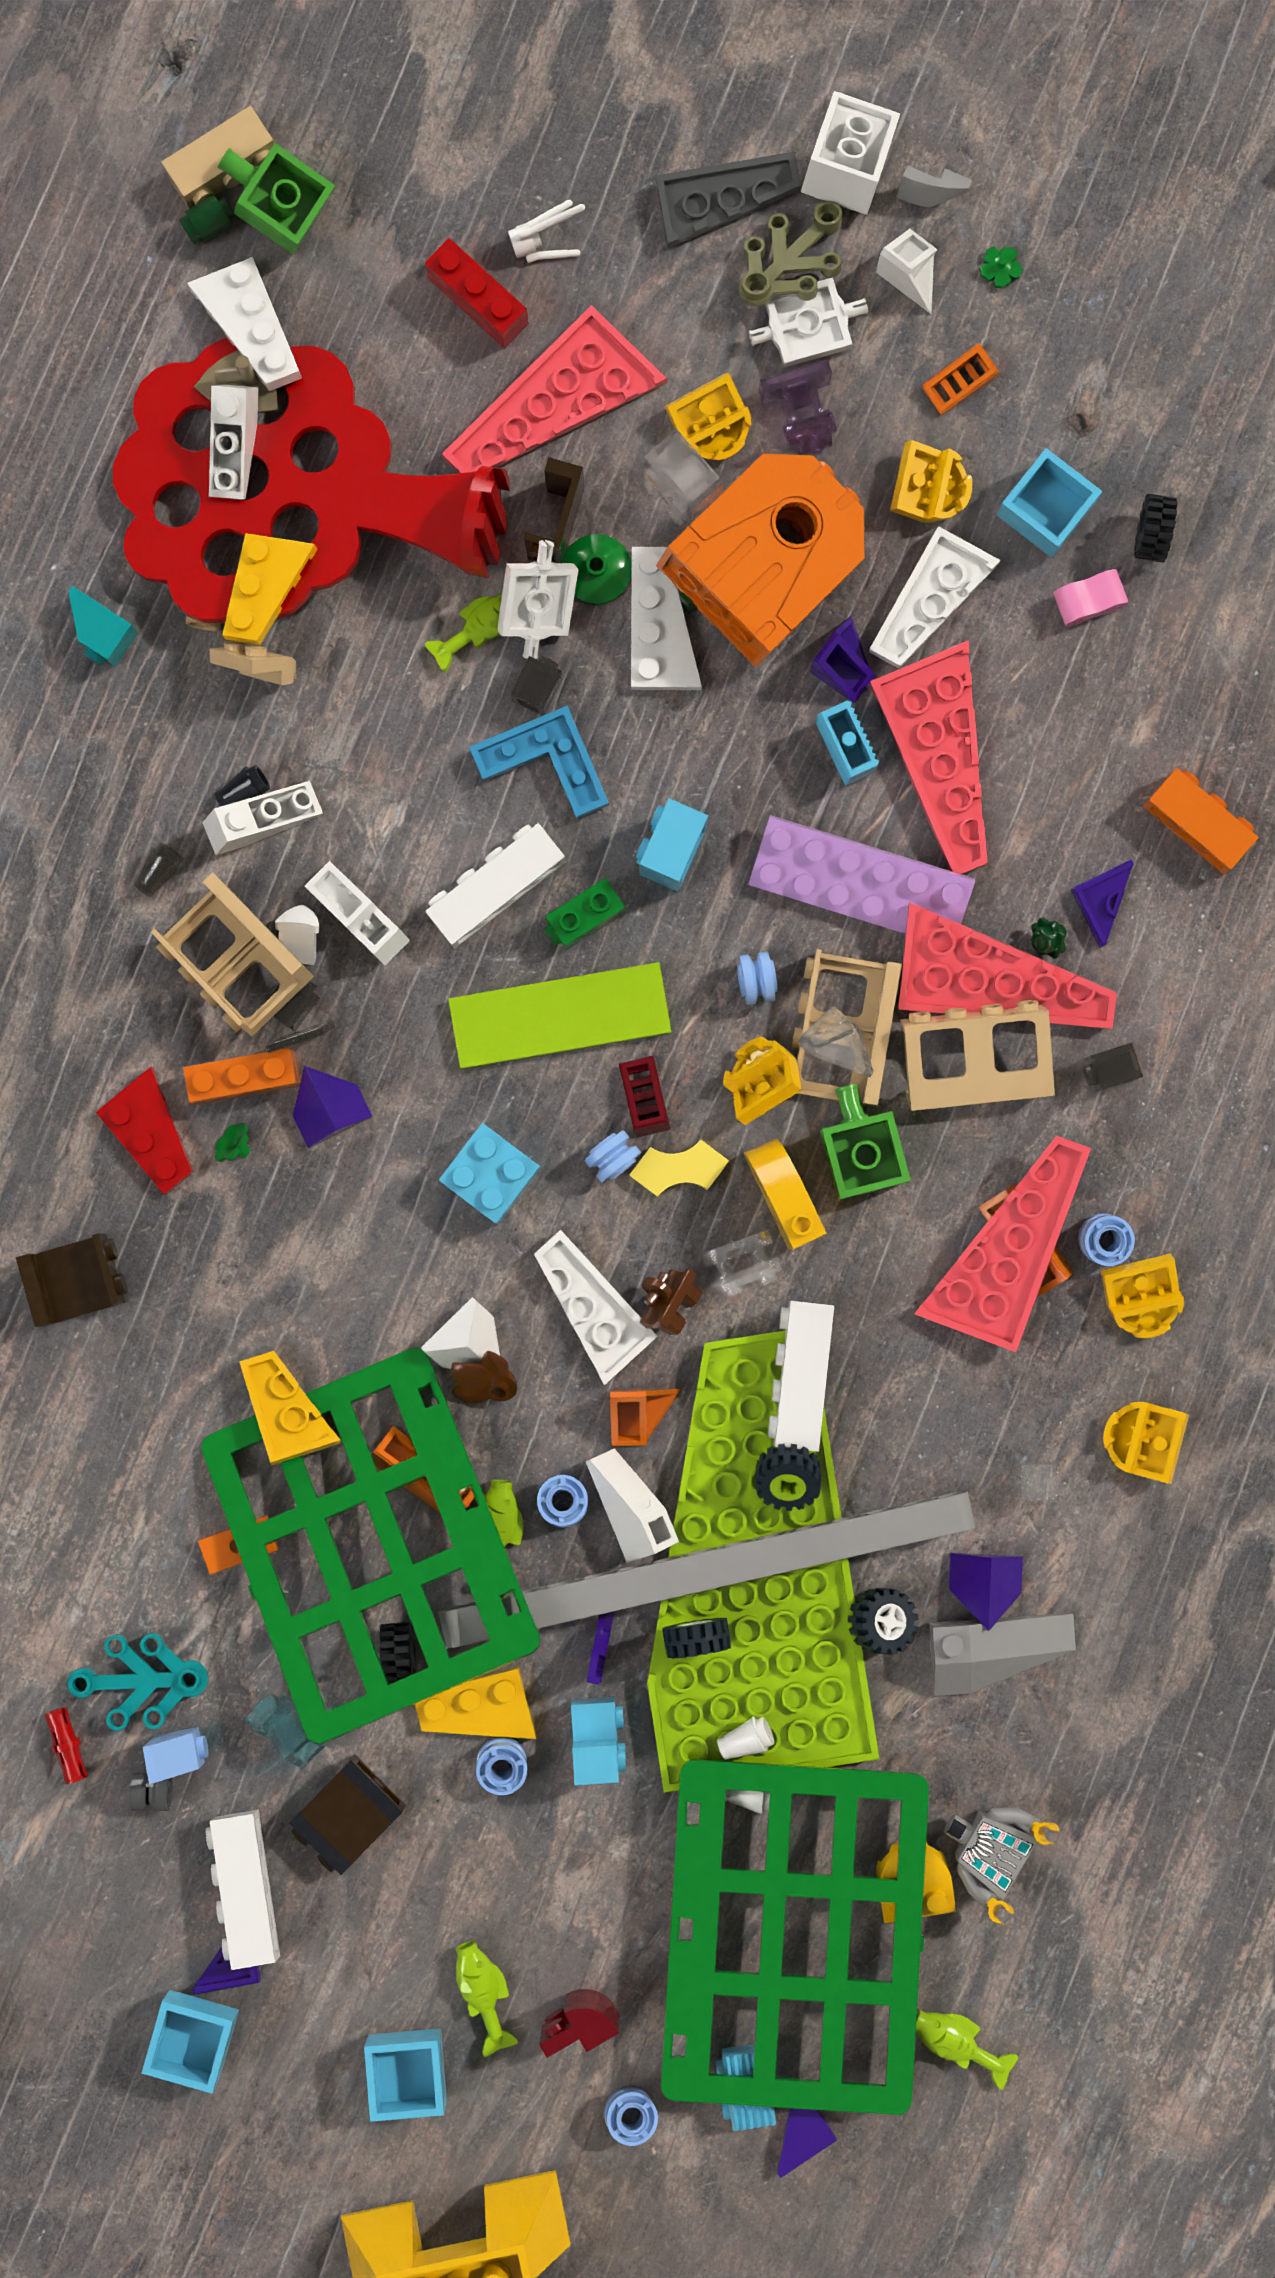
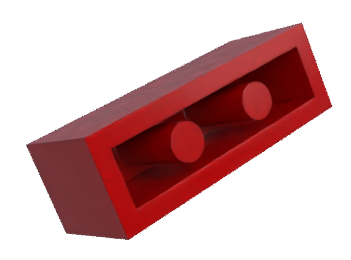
(476, 293)

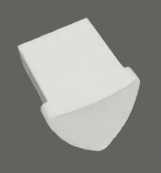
(298, 933)

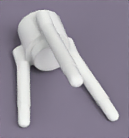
(526, 236)

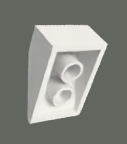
(850, 152)

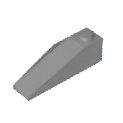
(972, 1658)

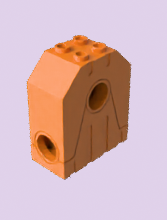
(749, 575)

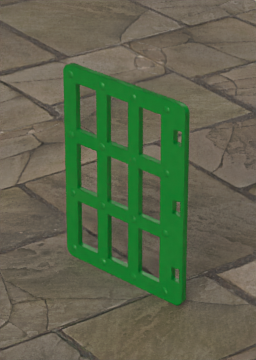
(473, 1534)
(692, 1962)

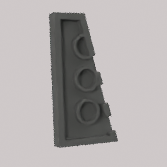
(717, 194)

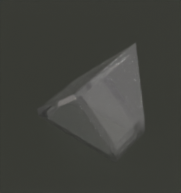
(838, 1042)

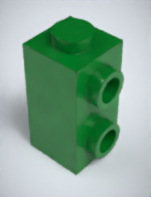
(584, 915)

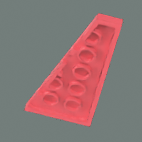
(566, 387)
(936, 737)
(963, 968)
(1004, 1266)

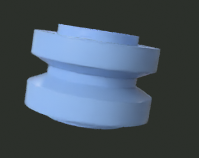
(757, 978)
(612, 1156)
(1122, 1242)
(550, 1489)
(501, 1782)
(643, 2128)

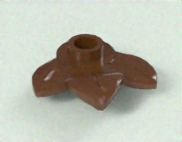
(484, 1380)

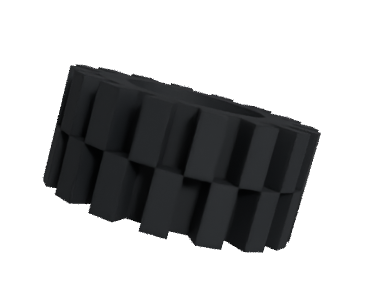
(1155, 528)
(397, 1650)

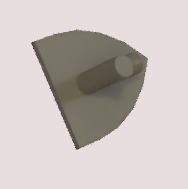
(238, 371)

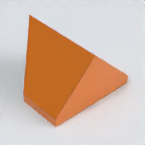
(637, 1414)

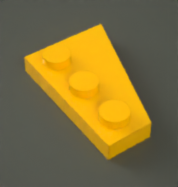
(262, 582)
(283, 1411)
(481, 1706)

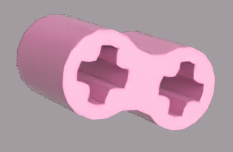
(1090, 598)

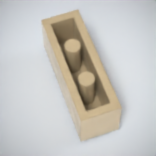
(195, 166)

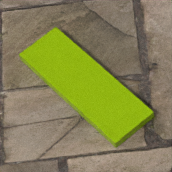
(560, 1015)

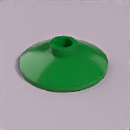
(611, 580)

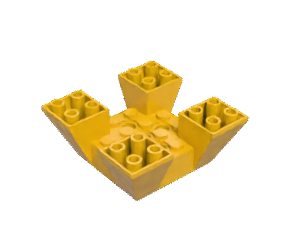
(522, 2236)

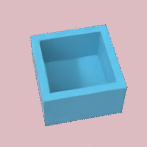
(1049, 503)
(673, 844)
(490, 1173)
(190, 2041)
(405, 2075)

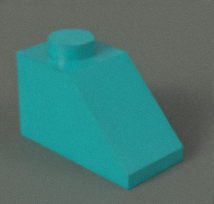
(99, 629)

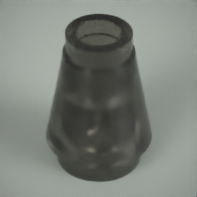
(158, 869)

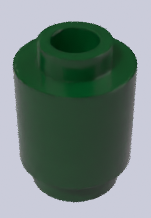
(207, 219)

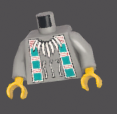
(994, 1852)

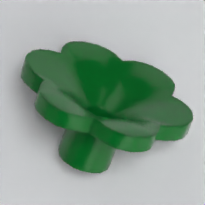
(233, 1143)

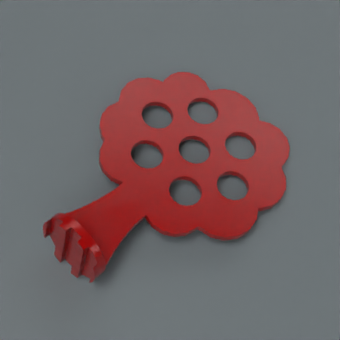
(440, 513)

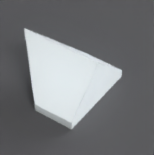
(909, 267)
(464, 1337)

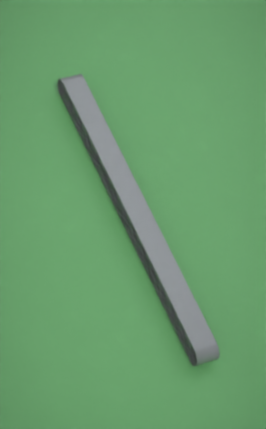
(723, 1565)

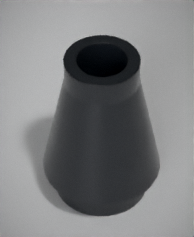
(245, 785)

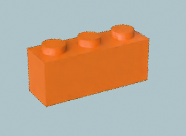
(1201, 820)
(242, 1076)

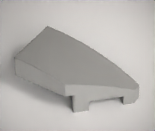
(930, 191)

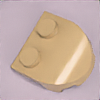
(255, 662)

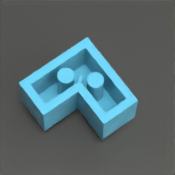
(595, 1746)

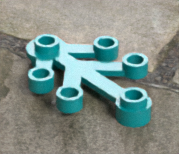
(143, 1679)

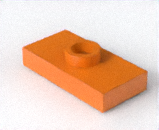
(221, 1550)

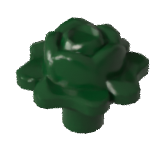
(1048, 937)

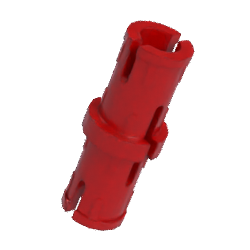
(66, 1745)

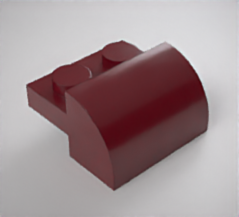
(586, 2018)

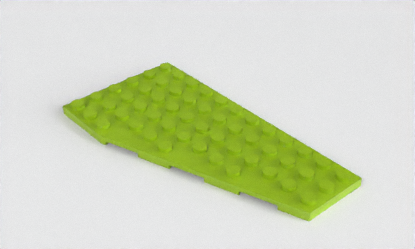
(786, 1629)

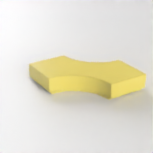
(662, 1170)

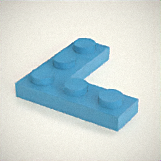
(552, 736)

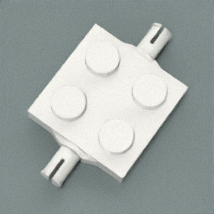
(810, 327)
(537, 599)

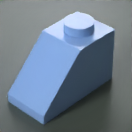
(174, 1754)

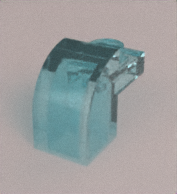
(280, 1722)

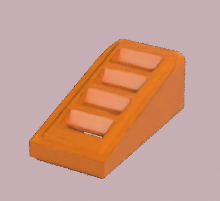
(965, 360)

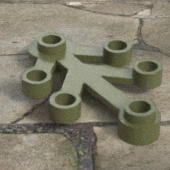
(790, 259)

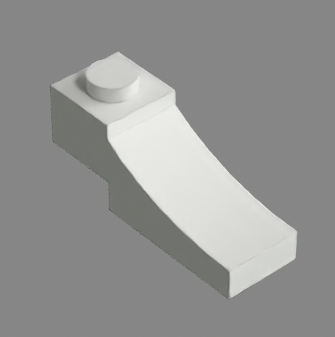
(357, 913)

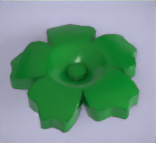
(1000, 266)

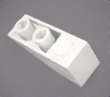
(232, 439)
(260, 817)
(631, 1507)

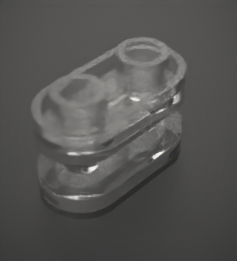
(763, 1270)

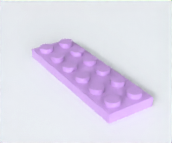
(854, 877)

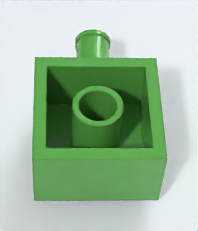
(279, 195)
(863, 1150)

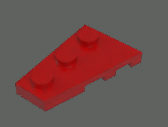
(146, 1130)

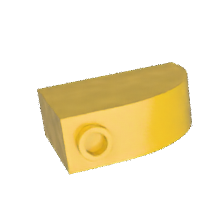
(784, 1193)

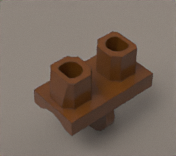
(665, 1297)

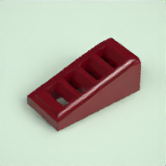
(651, 1125)

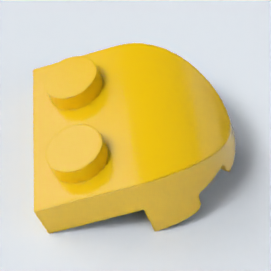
(712, 418)
(930, 484)
(761, 1078)
(1144, 1295)
(1146, 1439)
(938, 1886)

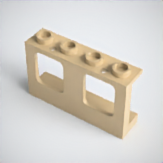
(251, 945)
(873, 1022)
(980, 1080)

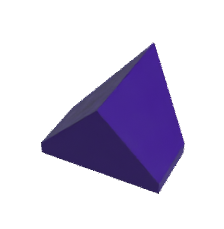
(843, 663)
(327, 1106)
(986, 1584)

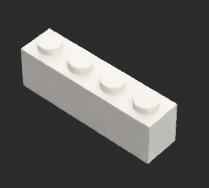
(495, 885)
(803, 1374)
(244, 1890)

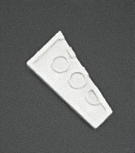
(246, 315)
(936, 588)
(659, 634)
(595, 1309)

